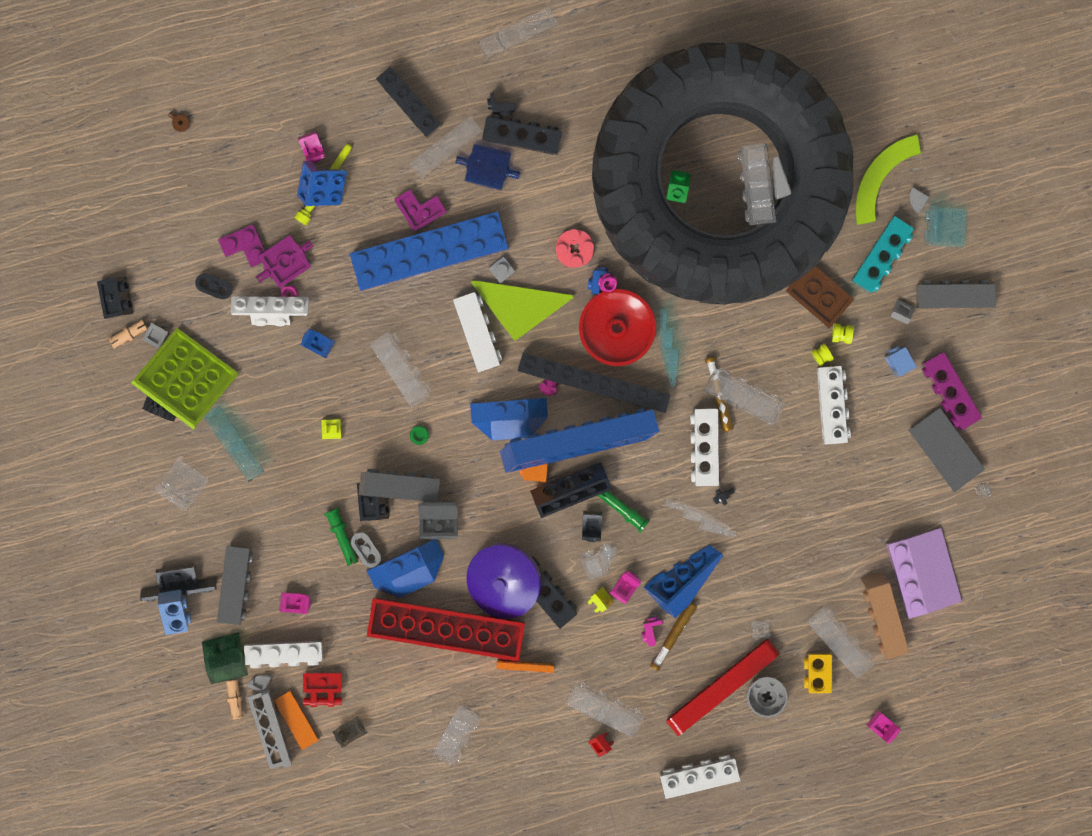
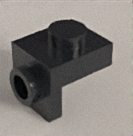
(504, 109)
(591, 526)

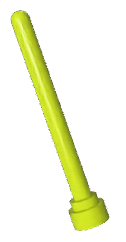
(304, 215)

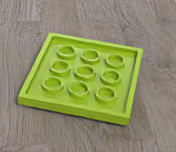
(185, 378)

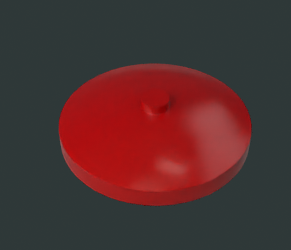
(617, 327)

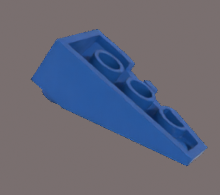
(680, 585)

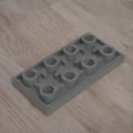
(946, 450)

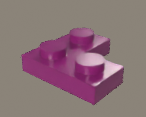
(418, 215)
(243, 240)

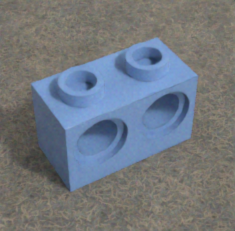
(900, 361)
(174, 617)

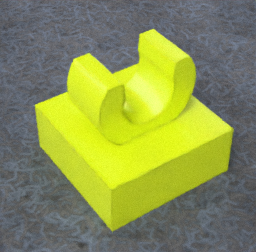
(331, 429)
(601, 599)

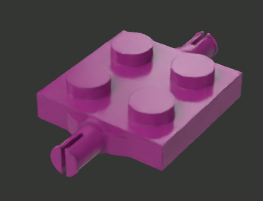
(284, 261)

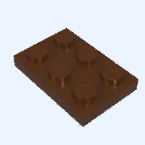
(820, 296)

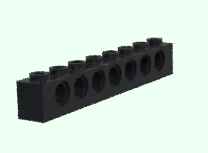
(594, 382)

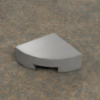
(917, 200)
(259, 683)

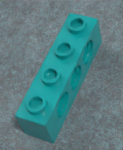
(894, 227)

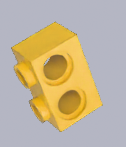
(823, 672)

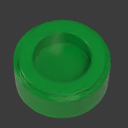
(419, 435)

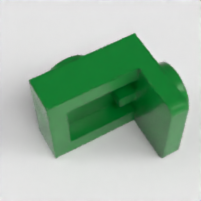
(678, 186)

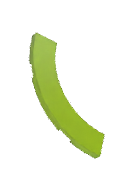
(877, 172)

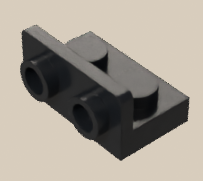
(115, 297)
(372, 507)

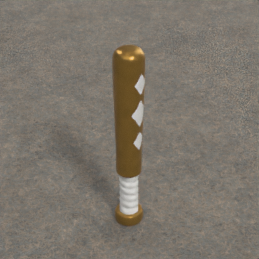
(723, 411)
(674, 634)

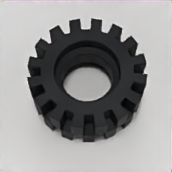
(153, 407)

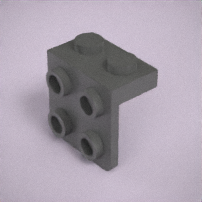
(438, 520)

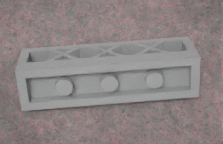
(276, 729)

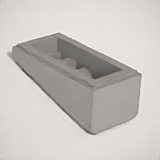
(781, 185)

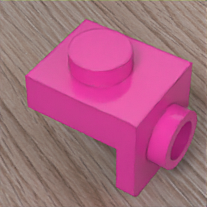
(312, 147)
(625, 586)
(294, 603)
(648, 635)
(883, 727)

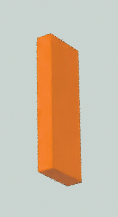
(525, 666)
(296, 720)

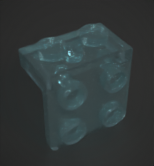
(945, 227)

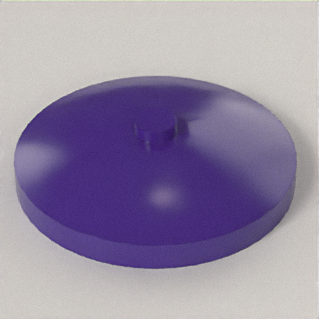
(504, 580)

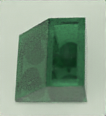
(224, 658)

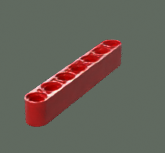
(722, 687)

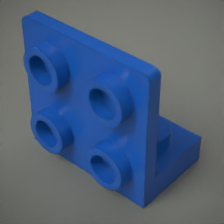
(321, 186)

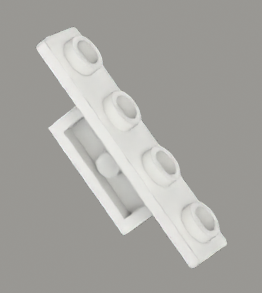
(270, 309)

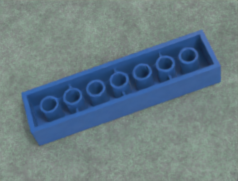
(429, 251)
(579, 441)

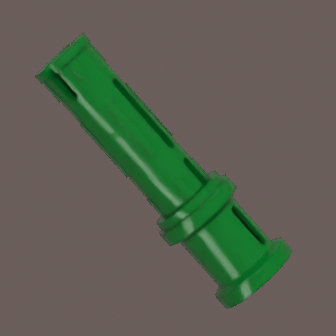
(631, 515)
(338, 527)

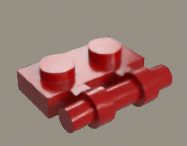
(322, 683)

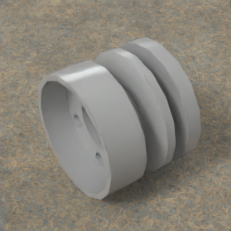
(770, 707)

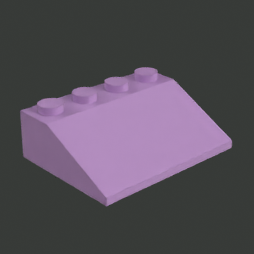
(923, 573)

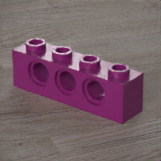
(970, 414)

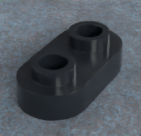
(214, 286)

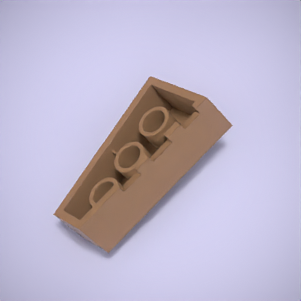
(885, 615)

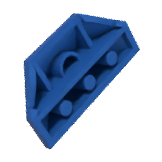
(509, 418)
(409, 570)

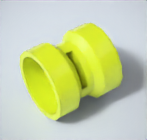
(838, 330)

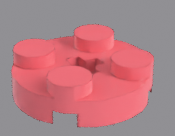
(585, 246)

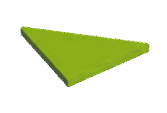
(520, 307)

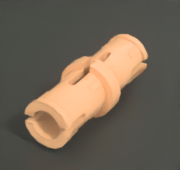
(128, 334)
(234, 699)

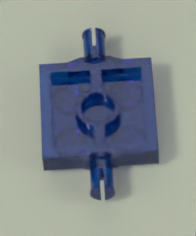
(487, 167)

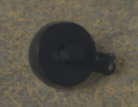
(722, 496)

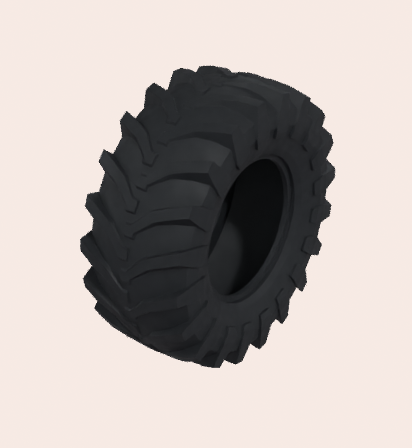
(740, 83)

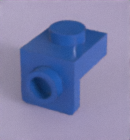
(593, 282)
(317, 343)

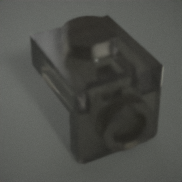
(349, 731)

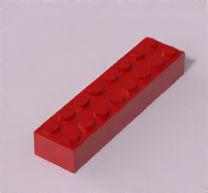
(445, 629)

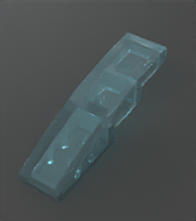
(669, 354)
(234, 444)

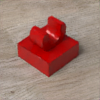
(600, 745)

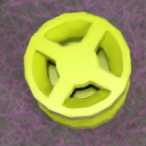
(822, 355)

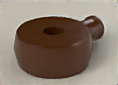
(176, 119)

